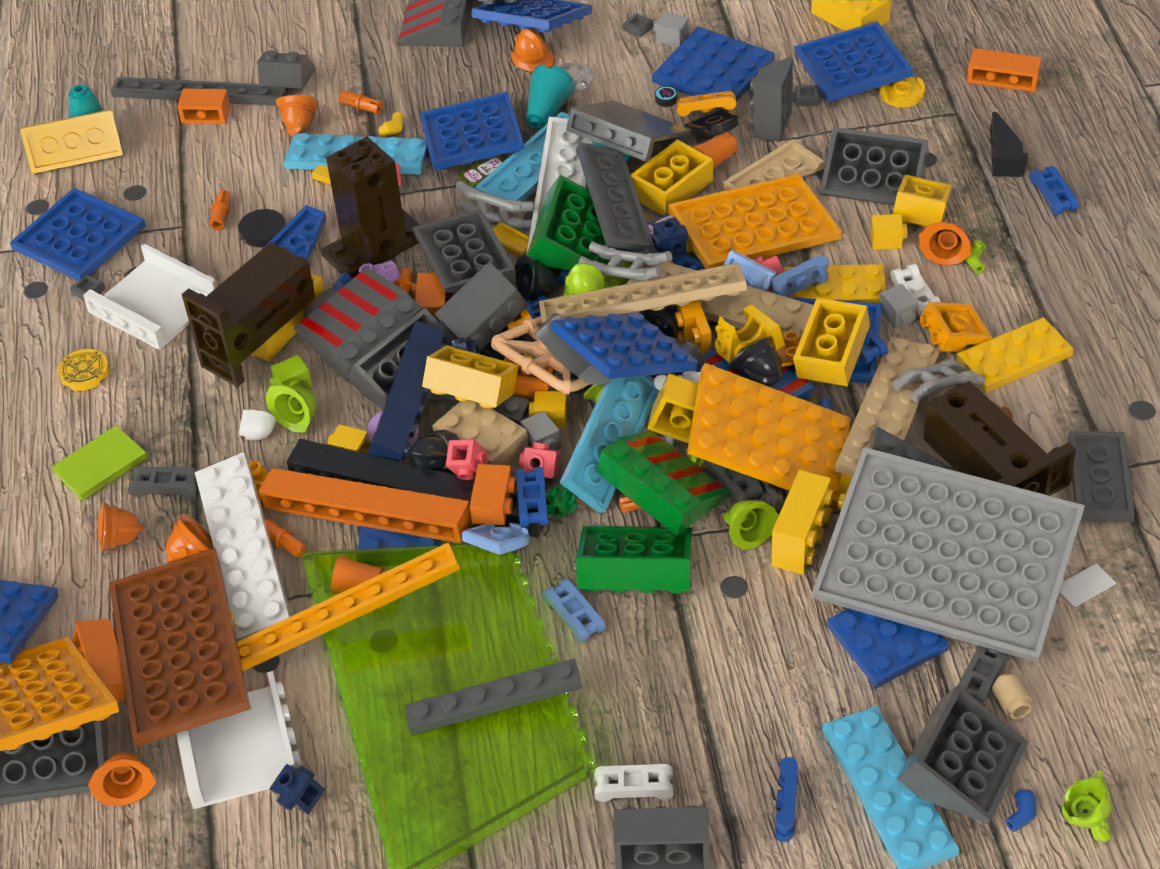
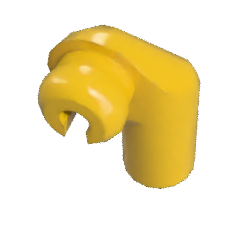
(393, 126)

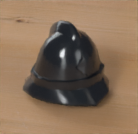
(534, 278)
(759, 362)
(432, 450)

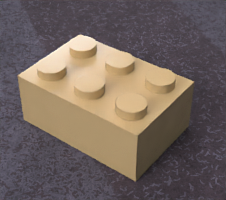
(494, 432)

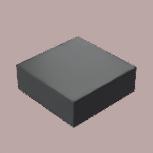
(638, 25)
(807, 95)
(85, 284)

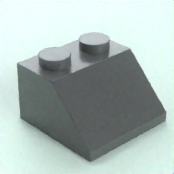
(284, 69)

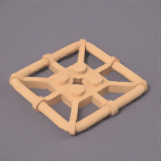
(511, 349)

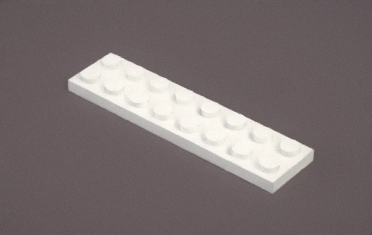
(557, 159)
(242, 545)

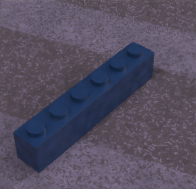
(405, 395)

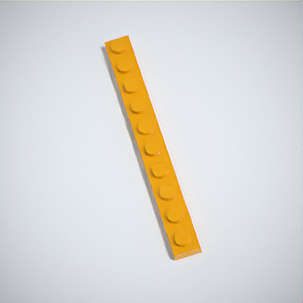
(347, 606)

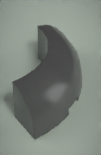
(567, 355)

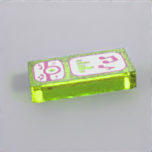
(477, 173)

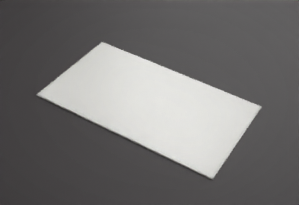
(1086, 585)

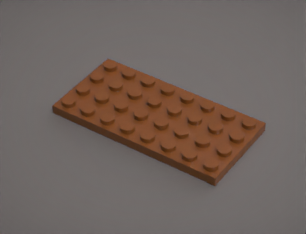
(177, 647)

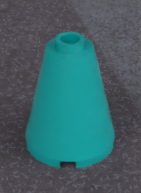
(547, 94)
(82, 101)

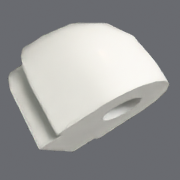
(256, 424)

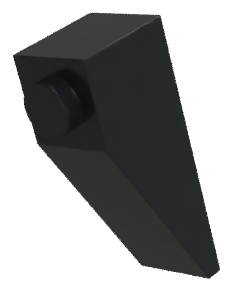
(1006, 149)

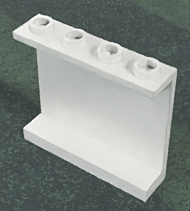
(150, 298)
(239, 751)

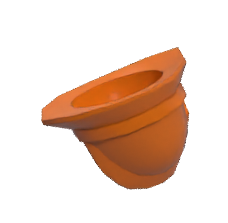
(531, 51)
(297, 112)
(945, 243)
(116, 527)
(187, 539)
(121, 780)

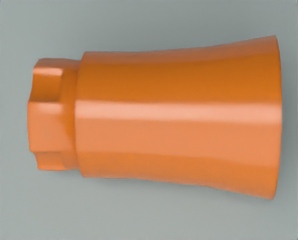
(718, 148)
(351, 573)

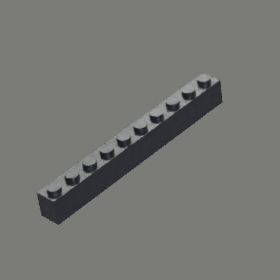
(354, 466)

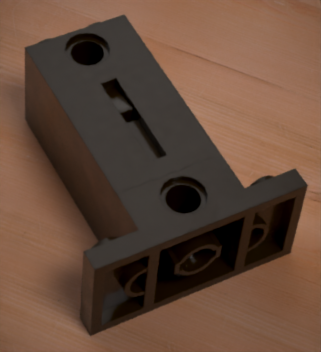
(366, 208)
(247, 309)
(989, 445)

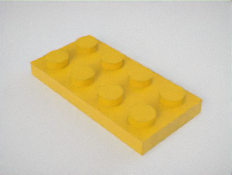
(71, 141)
(848, 283)
(1016, 354)

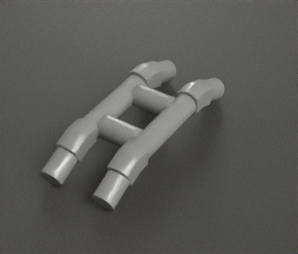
(505, 206)
(638, 259)
(953, 372)

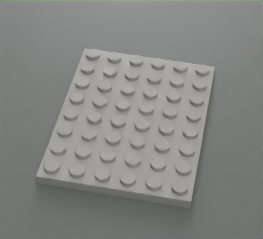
(949, 553)

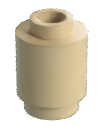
(1012, 696)

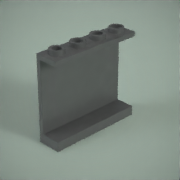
(624, 128)

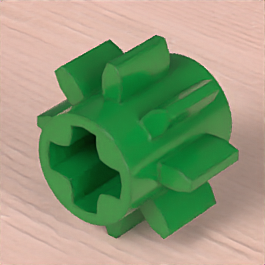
(560, 501)

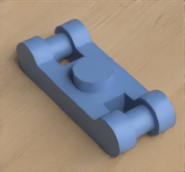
(801, 276)
(574, 609)

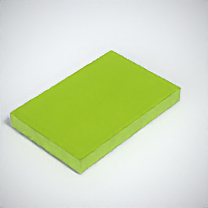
(99, 462)

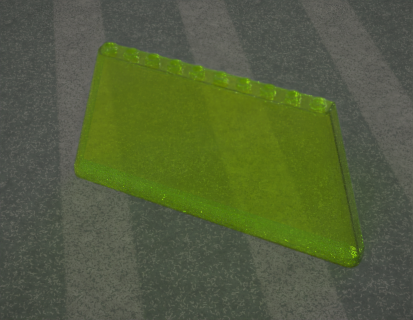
(469, 778)

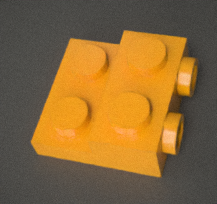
(953, 325)
(694, 326)

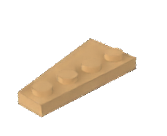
(782, 162)

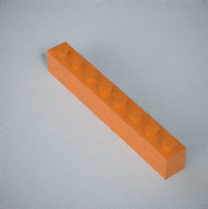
(366, 505)

